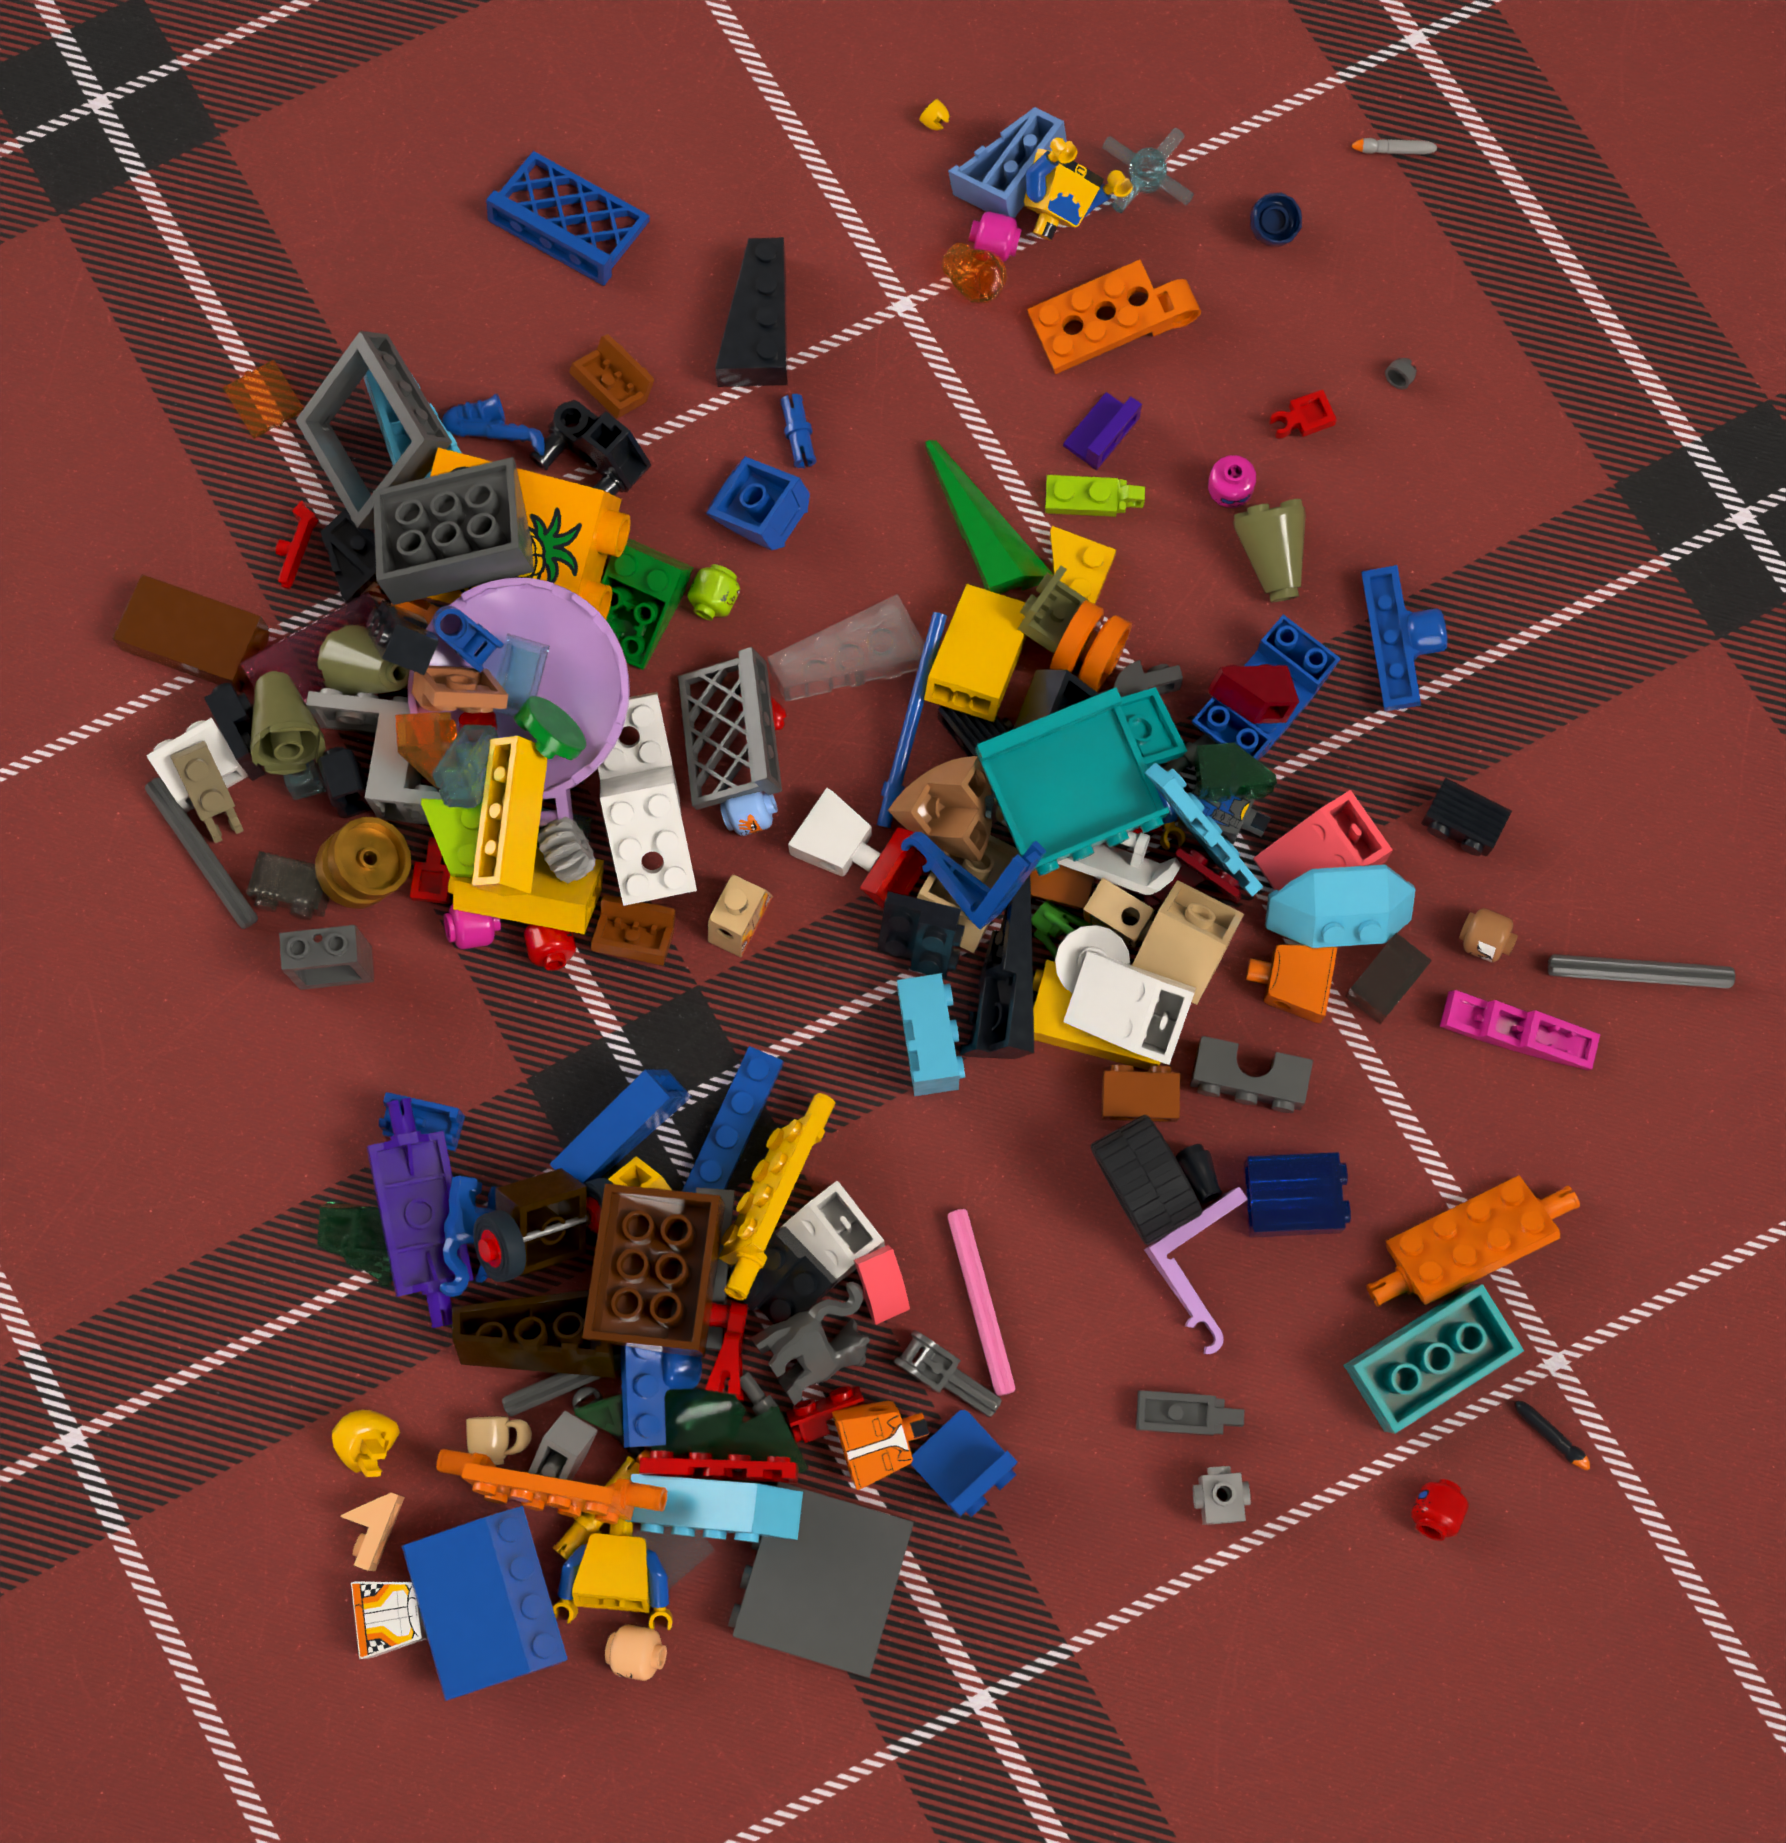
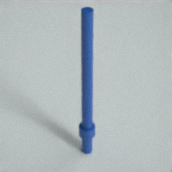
(894, 787)

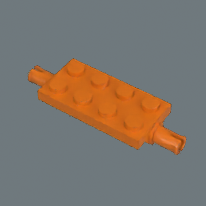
(1471, 1241)
(537, 1491)

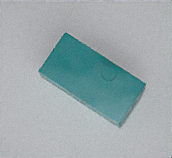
(1433, 1358)

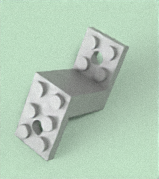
(393, 783)

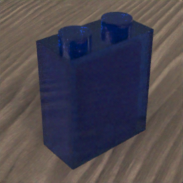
(1296, 1194)

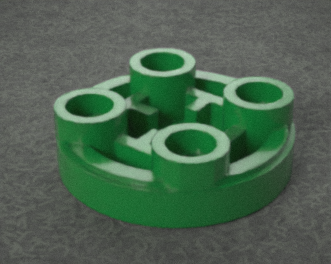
(551, 727)

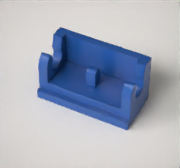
(428, 1119)

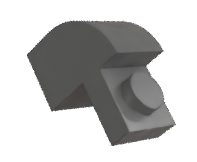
(1134, 680)

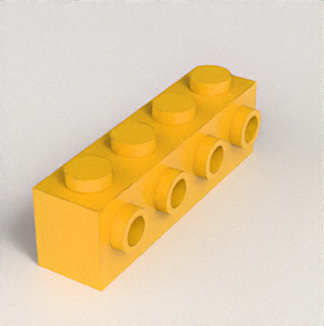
(509, 817)

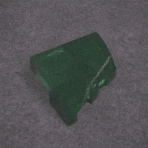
(356, 1236)
(700, 1420)

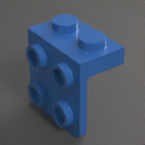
(963, 1464)

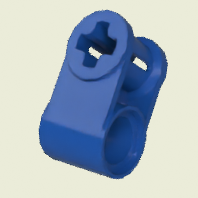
(467, 638)

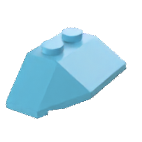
(1342, 906)

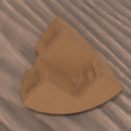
(949, 807)

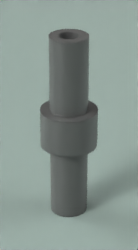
(1187, 759)
(756, 1395)

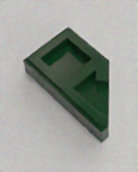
(604, 1414)

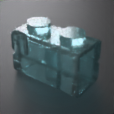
(464, 767)

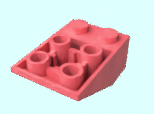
(1329, 838)

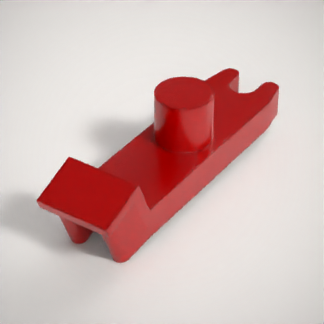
(295, 550)

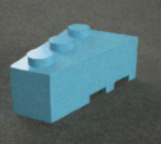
(930, 1034)

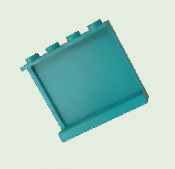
(1072, 781)

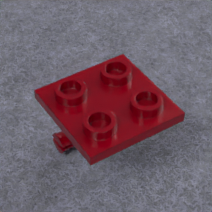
(1192, 873)

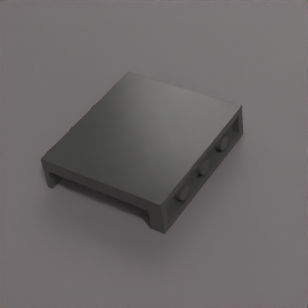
(828, 1588)

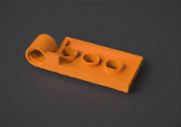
(1166, 309)

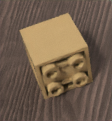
(1188, 938)

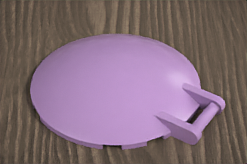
(581, 673)

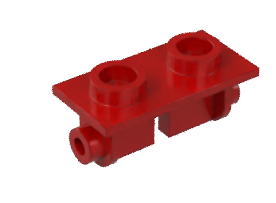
(813, 1414)

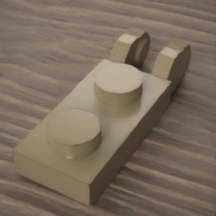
(205, 787)

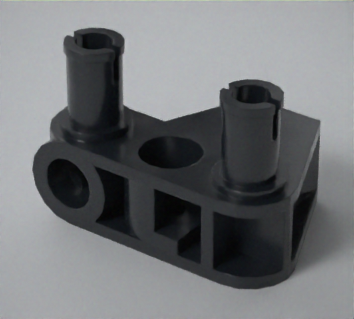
(597, 441)

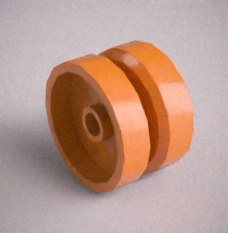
(1094, 648)

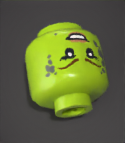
(713, 592)

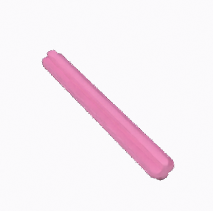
(981, 1302)

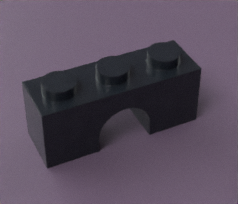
(402, 637)

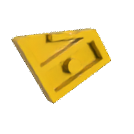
(1085, 562)

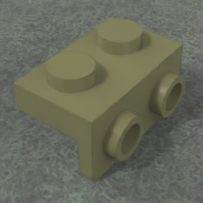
(1051, 612)

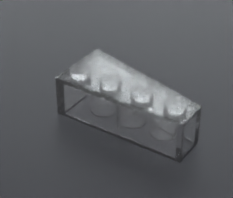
(853, 651)

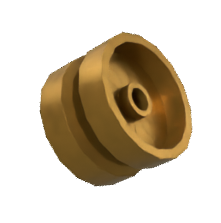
(363, 862)

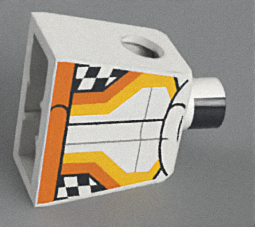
(386, 1617)

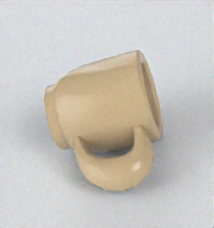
(491, 1437)

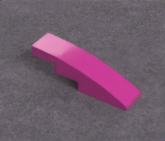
(1519, 1030)

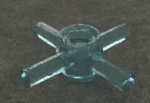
(1151, 159)

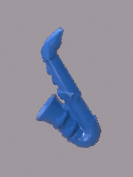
(488, 421)

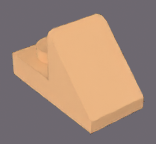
(380, 1518)

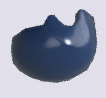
(1275, 219)

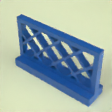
(548, 234)

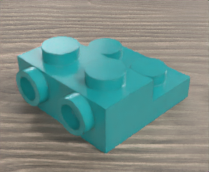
(1152, 727)

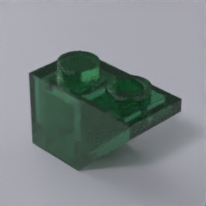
(1230, 771)

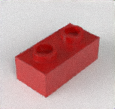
(894, 869)

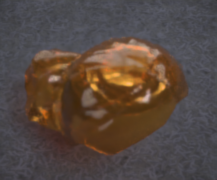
(975, 272)

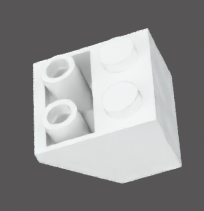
(197, 732)

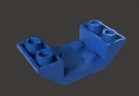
(1309, 668)

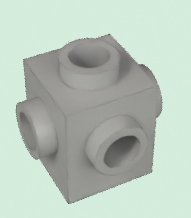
(1212, 1508)

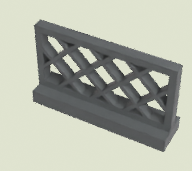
(758, 723)

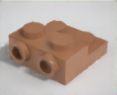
(458, 687)

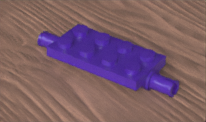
(412, 1197)

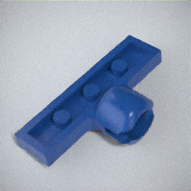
(1399, 637)
(645, 1380)

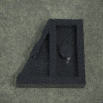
(350, 555)

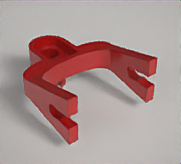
(729, 1359)

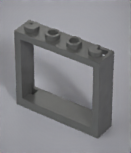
(379, 355)

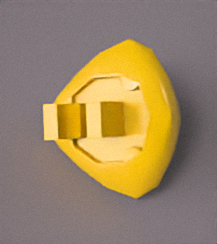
(363, 1439)

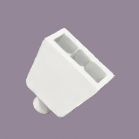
(834, 837)

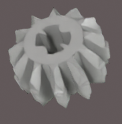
(566, 850)

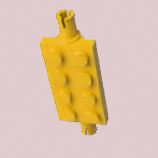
(765, 1201)

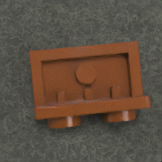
(613, 377)
(634, 930)

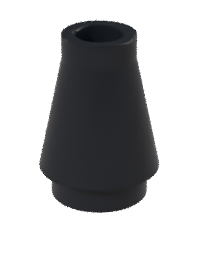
(1200, 1172)

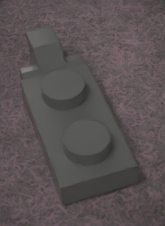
(1184, 1413)

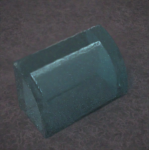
(520, 670)

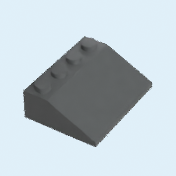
(451, 532)

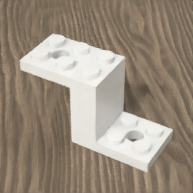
(645, 809)

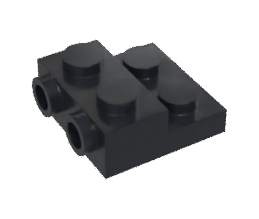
(234, 719)
(921, 932)
(789, 1279)

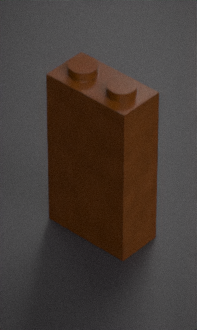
(190, 632)

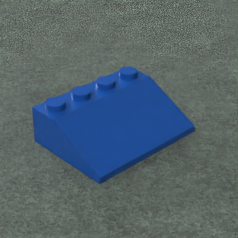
(484, 1603)

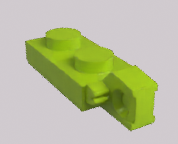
(1091, 495)

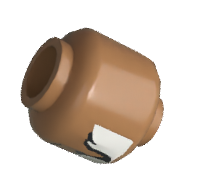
(1488, 935)

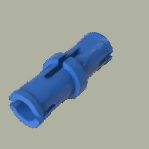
(798, 430)

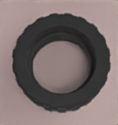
(1146, 1179)

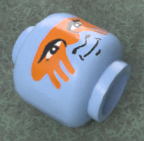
(749, 813)

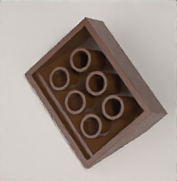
(654, 1269)

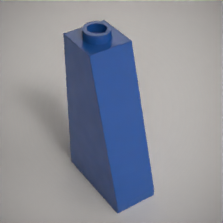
(622, 1125)

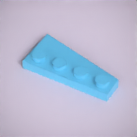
(1203, 828)

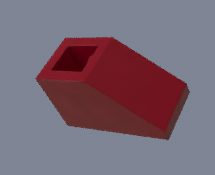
(1256, 692)

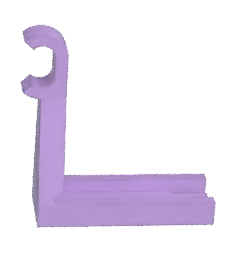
(1174, 1275)

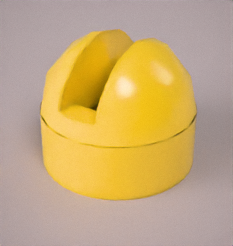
(933, 114)

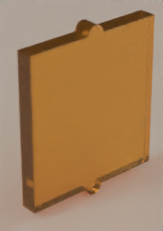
(263, 399)

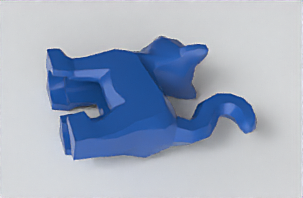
(460, 1228)

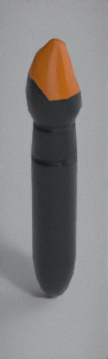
(1552, 1435)

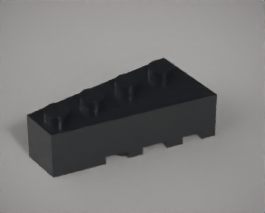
(756, 328)

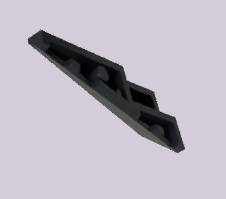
(1005, 1007)

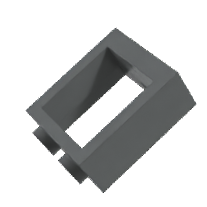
(337, 960)

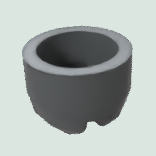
(1401, 373)
(583, 1393)

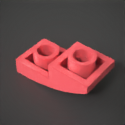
(882, 1284)

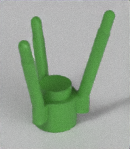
(1054, 921)

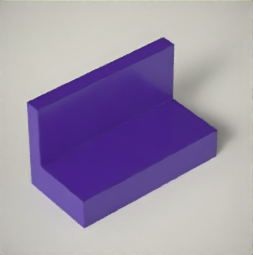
(1103, 429)

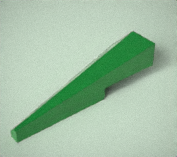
(996, 548)

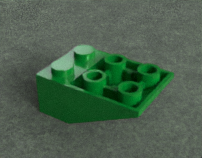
(644, 598)

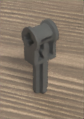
(938, 1369)

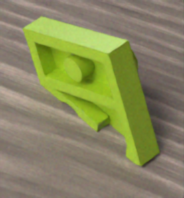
(455, 834)

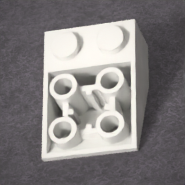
(1129, 1006)
(835, 1231)

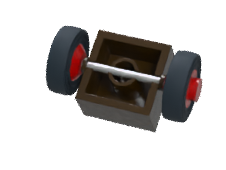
(538, 1224)

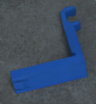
(972, 895)

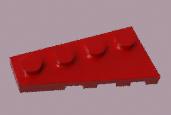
(735, 1468)

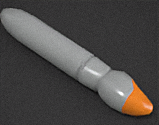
(1371, 145)

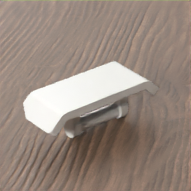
(1127, 868)

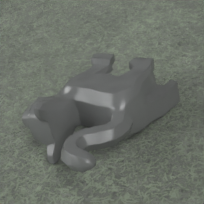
(806, 1341)

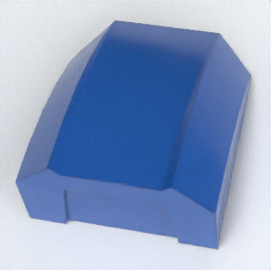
(760, 503)

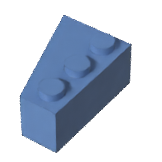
(997, 173)

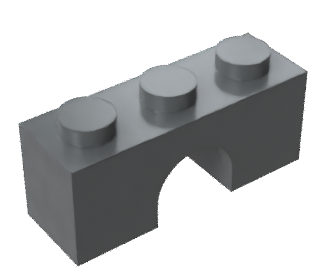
(1218, 1072)

